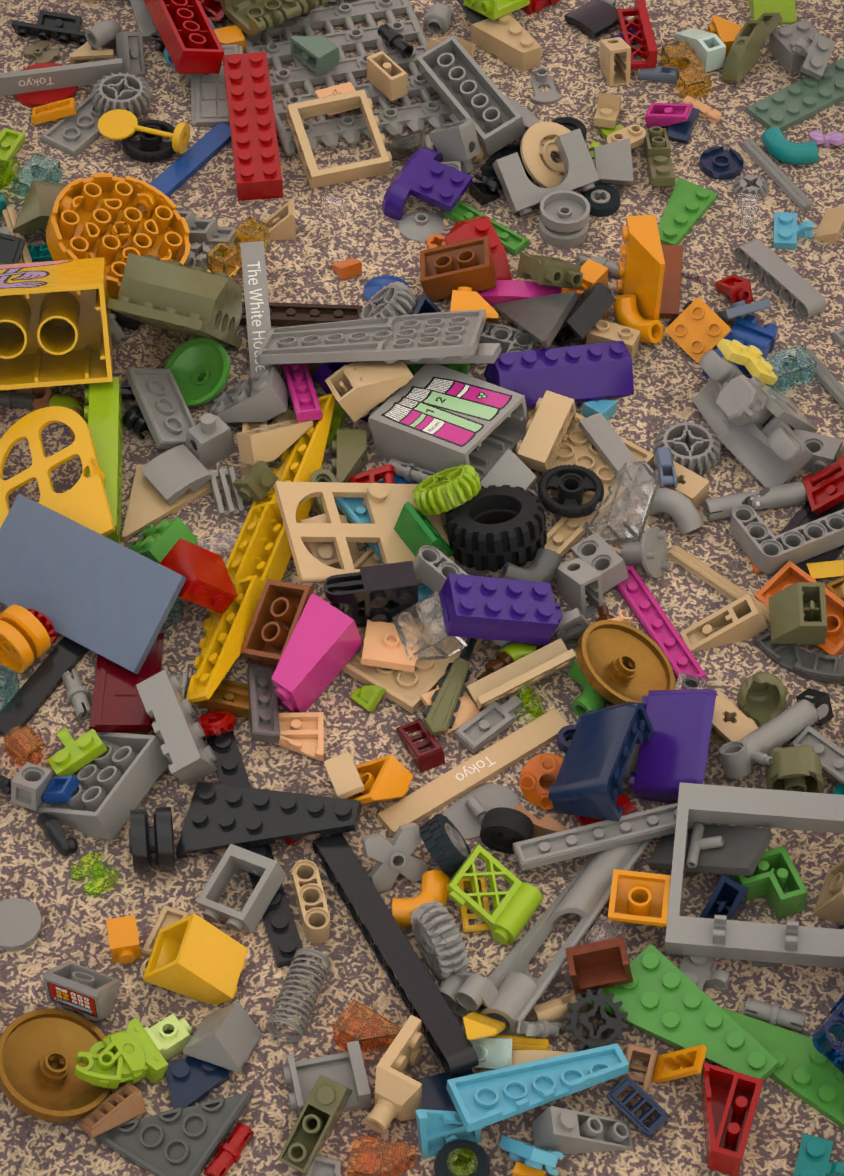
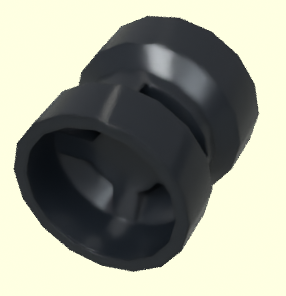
(134, 420)

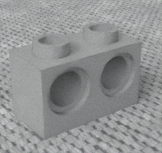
(603, 558)

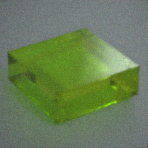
(531, 701)

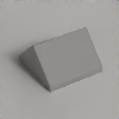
(225, 1038)

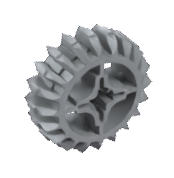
(121, 92)
(390, 301)
(690, 445)
(439, 939)

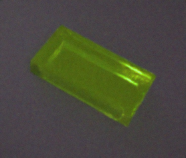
(9, 172)

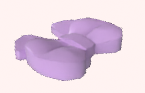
(835, 138)

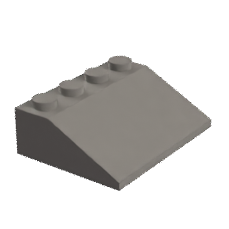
(111, 785)

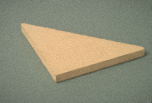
(149, 506)

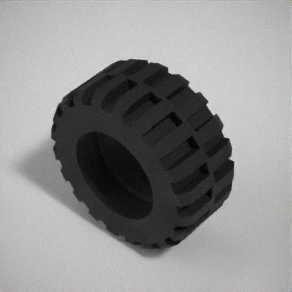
(497, 528)

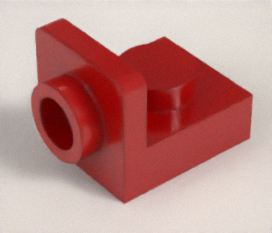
(735, 288)

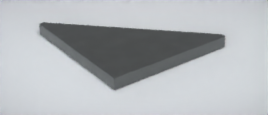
(540, 315)
(177, 1139)

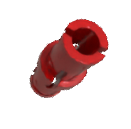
(229, 1151)

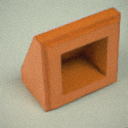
(347, 268)

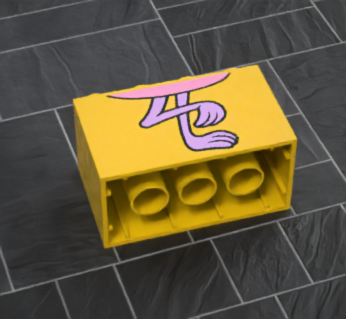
(54, 324)

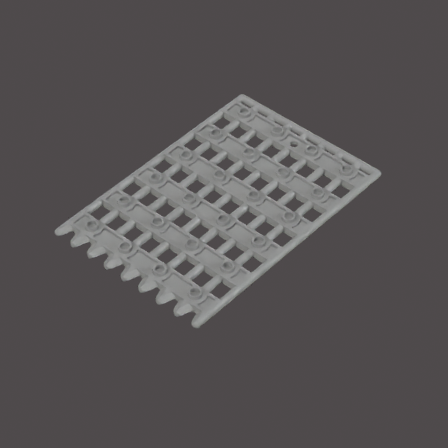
(356, 39)

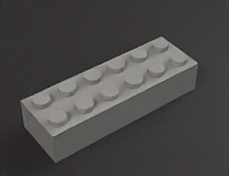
(471, 94)

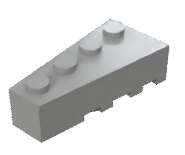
(176, 727)

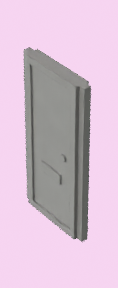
(209, 95)

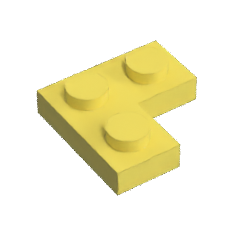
(750, 358)

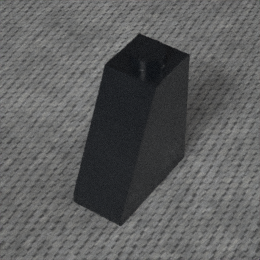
(585, 314)

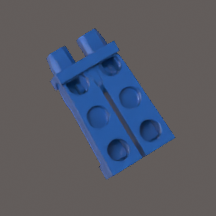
(749, 333)

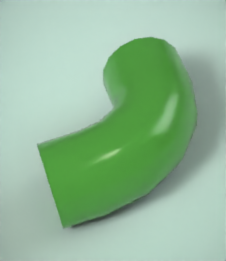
(589, 698)

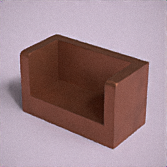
(599, 965)

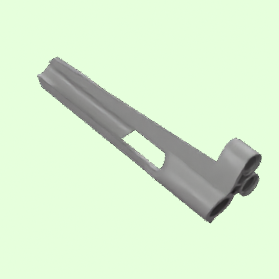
(511, 988)

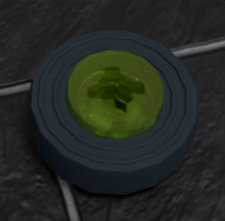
(453, 1154)

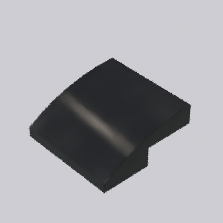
(593, 18)

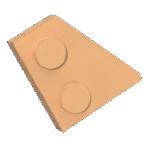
(303, 733)

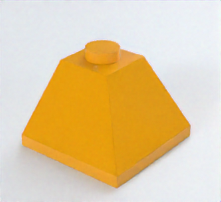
(466, 299)
(383, 780)

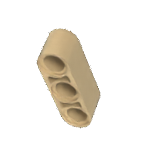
(311, 890)

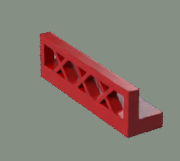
(643, 37)

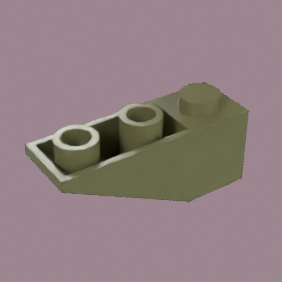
(350, 452)
(314, 1123)

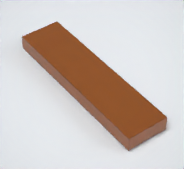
(672, 281)

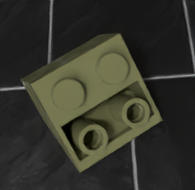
(799, 614)

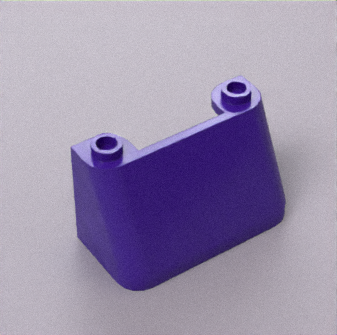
(677, 745)

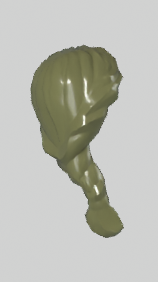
(761, 697)

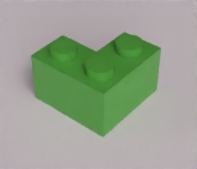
(777, 881)

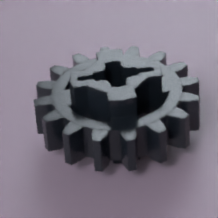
(582, 1019)

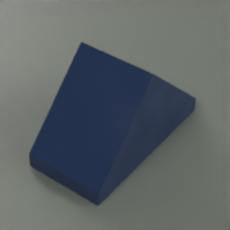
(727, 899)

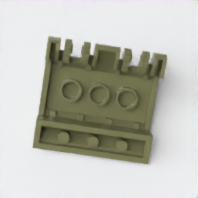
(261, 15)

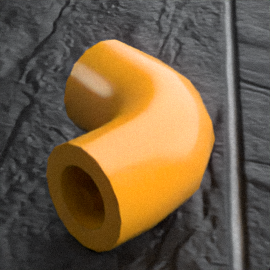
(628, 315)
(432, 889)

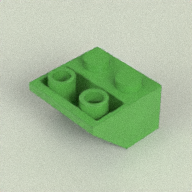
(160, 538)

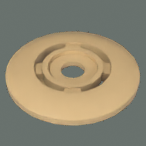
(536, 153)

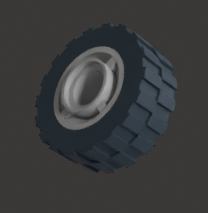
(444, 844)

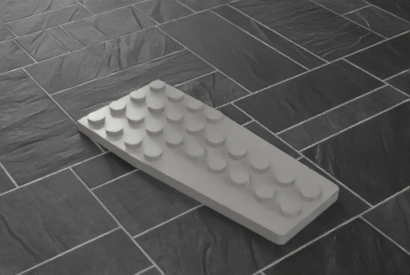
(401, 338)

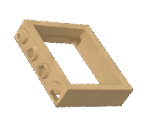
(346, 172)

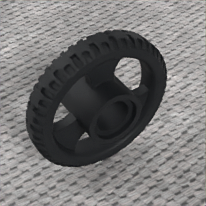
(151, 146)
(572, 484)

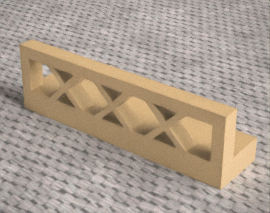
(521, 672)

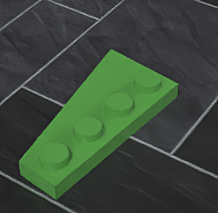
(684, 210)

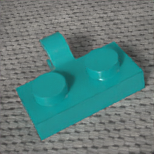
(814, 1158)

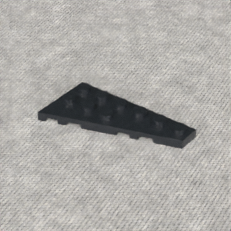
(259, 817)

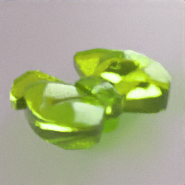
(101, 877)

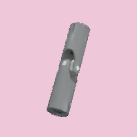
(768, 498)

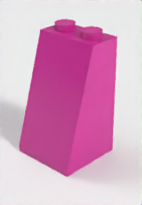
(314, 654)

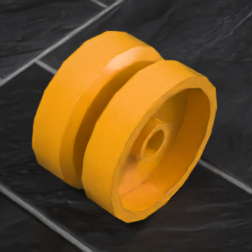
(21, 638)

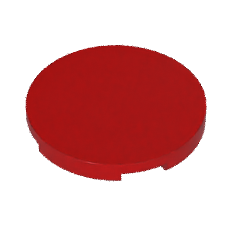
(39, 98)

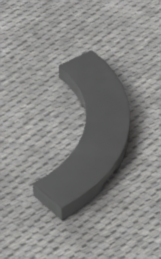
(803, 663)

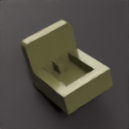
(256, 483)

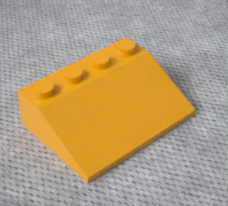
(642, 264)

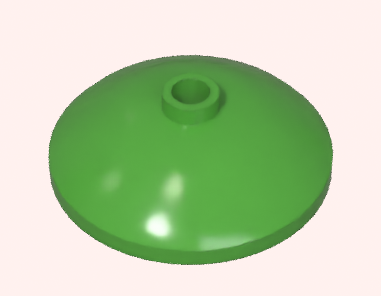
(194, 362)

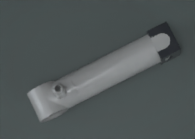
(739, 756)

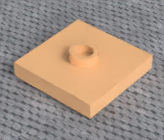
(384, 648)

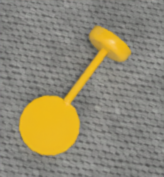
(122, 124)

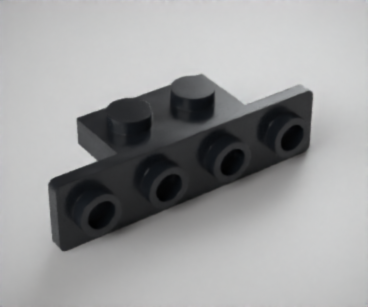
(53, 25)

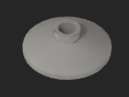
(420, 225)

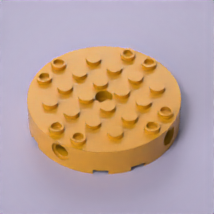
(112, 219)

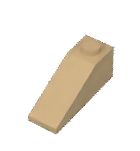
(269, 441)
(726, 626)

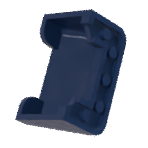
(597, 761)

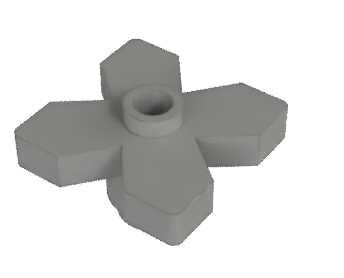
(394, 856)

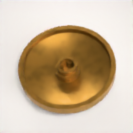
(622, 662)
(40, 1063)

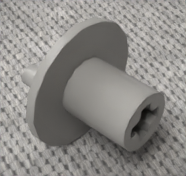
(650, 552)

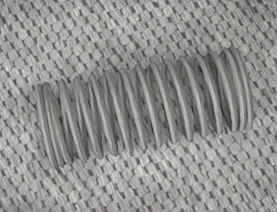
(309, 951)

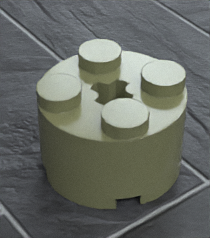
(795, 769)

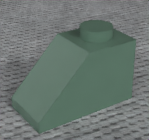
(315, 52)

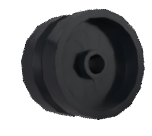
(152, 839)

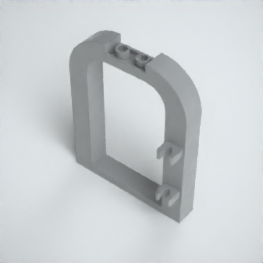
(747, 939)

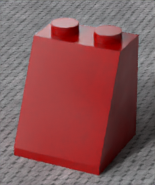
(206, 576)

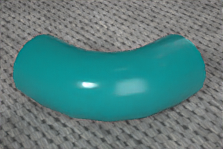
(788, 151)

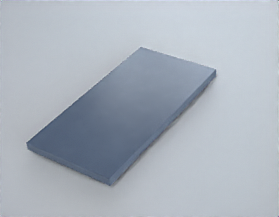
(84, 583)

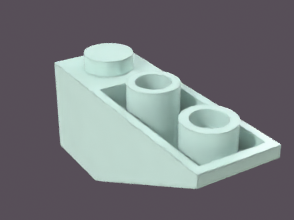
(707, 47)

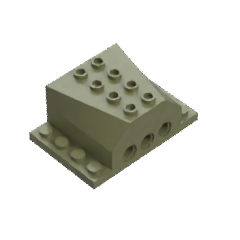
(180, 299)

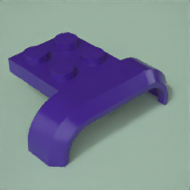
(427, 180)

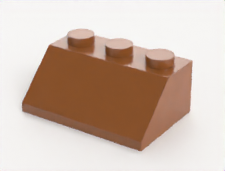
(456, 266)
(274, 621)

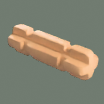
(705, 110)

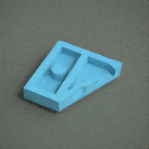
(438, 1128)

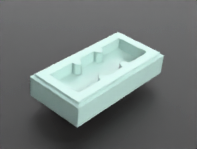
(493, 1052)

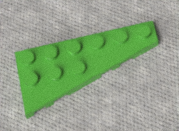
(680, 1014)
(800, 1067)

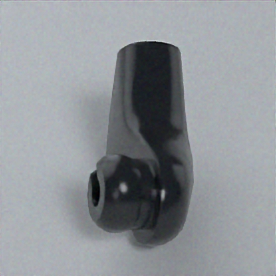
(55, 833)

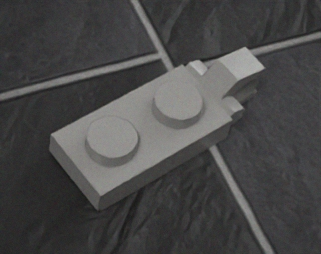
(488, 723)

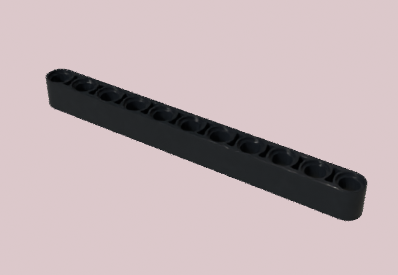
(396, 955)

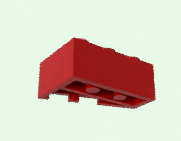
(728, 1115)

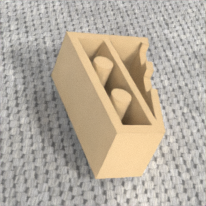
(508, 41)
(546, 431)

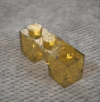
(691, 75)
(228, 258)

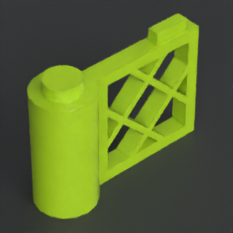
(511, 911)

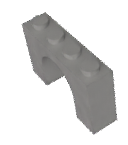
(524, 195)

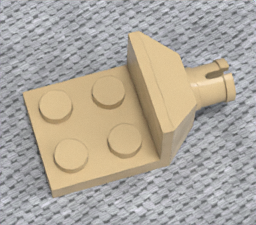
(395, 1091)

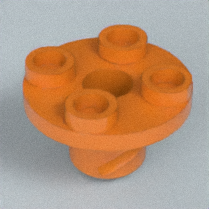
(538, 777)

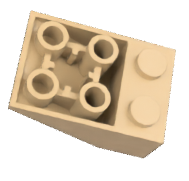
(366, 384)

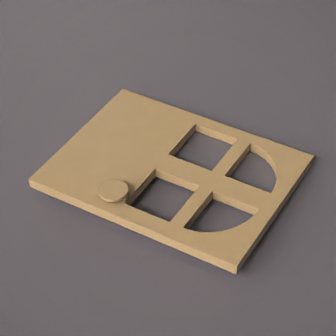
(384, 506)

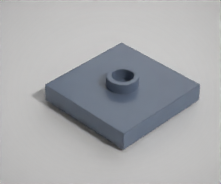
(740, 309)

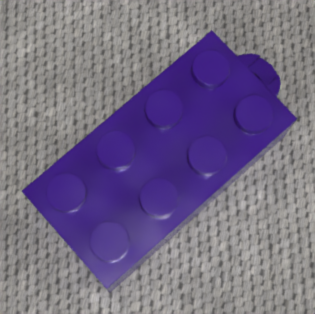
(499, 609)

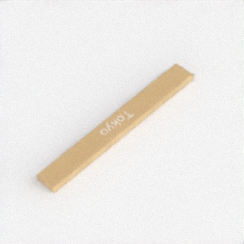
(473, 772)

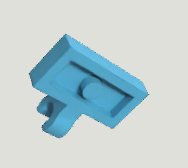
(787, 230)
(531, 1155)

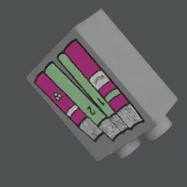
(448, 421)

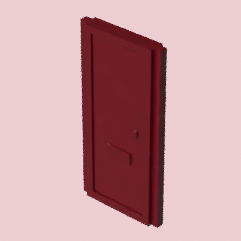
(116, 697)

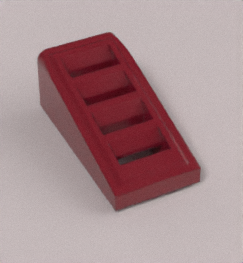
(428, 758)

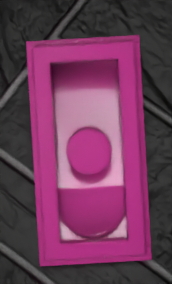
(667, 114)

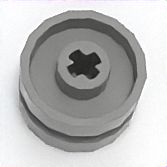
(564, 219)

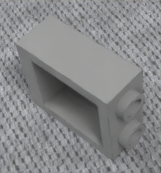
(258, 902)

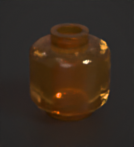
(24, 745)

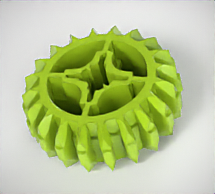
(446, 489)

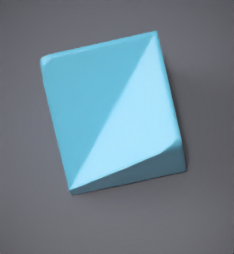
(606, 407)

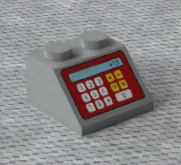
(81, 990)

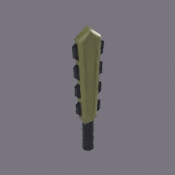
(446, 701)

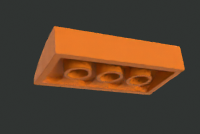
(791, 574)

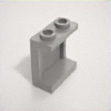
(344, 1068)

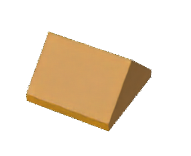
(639, 897)

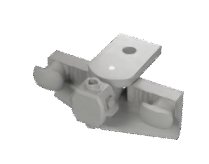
(739, 409)

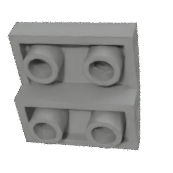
(176, 472)

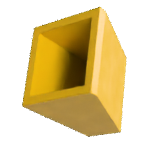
(196, 961)

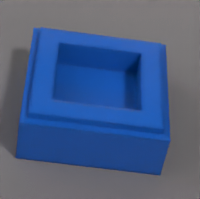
(60, 789)

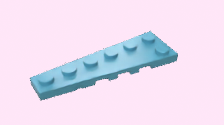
(521, 1087)

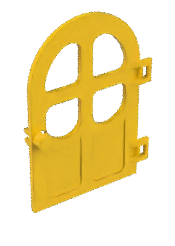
(87, 499)

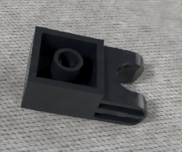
(374, 592)

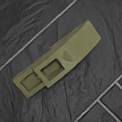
(745, 48)
(658, 157)

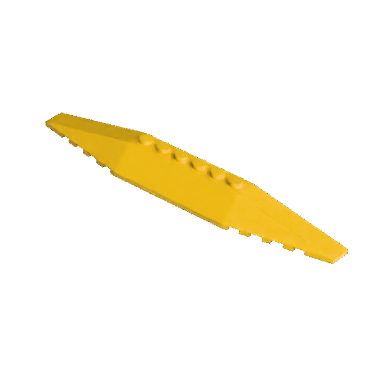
(258, 555)

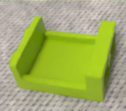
(495, 8)

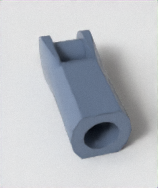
(660, 74)
(665, 467)

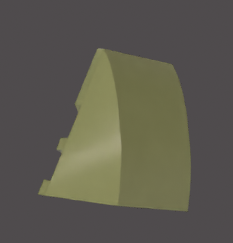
(37, 206)

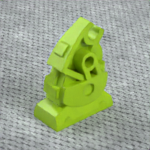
(124, 1058)

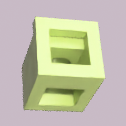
(167, 1043)

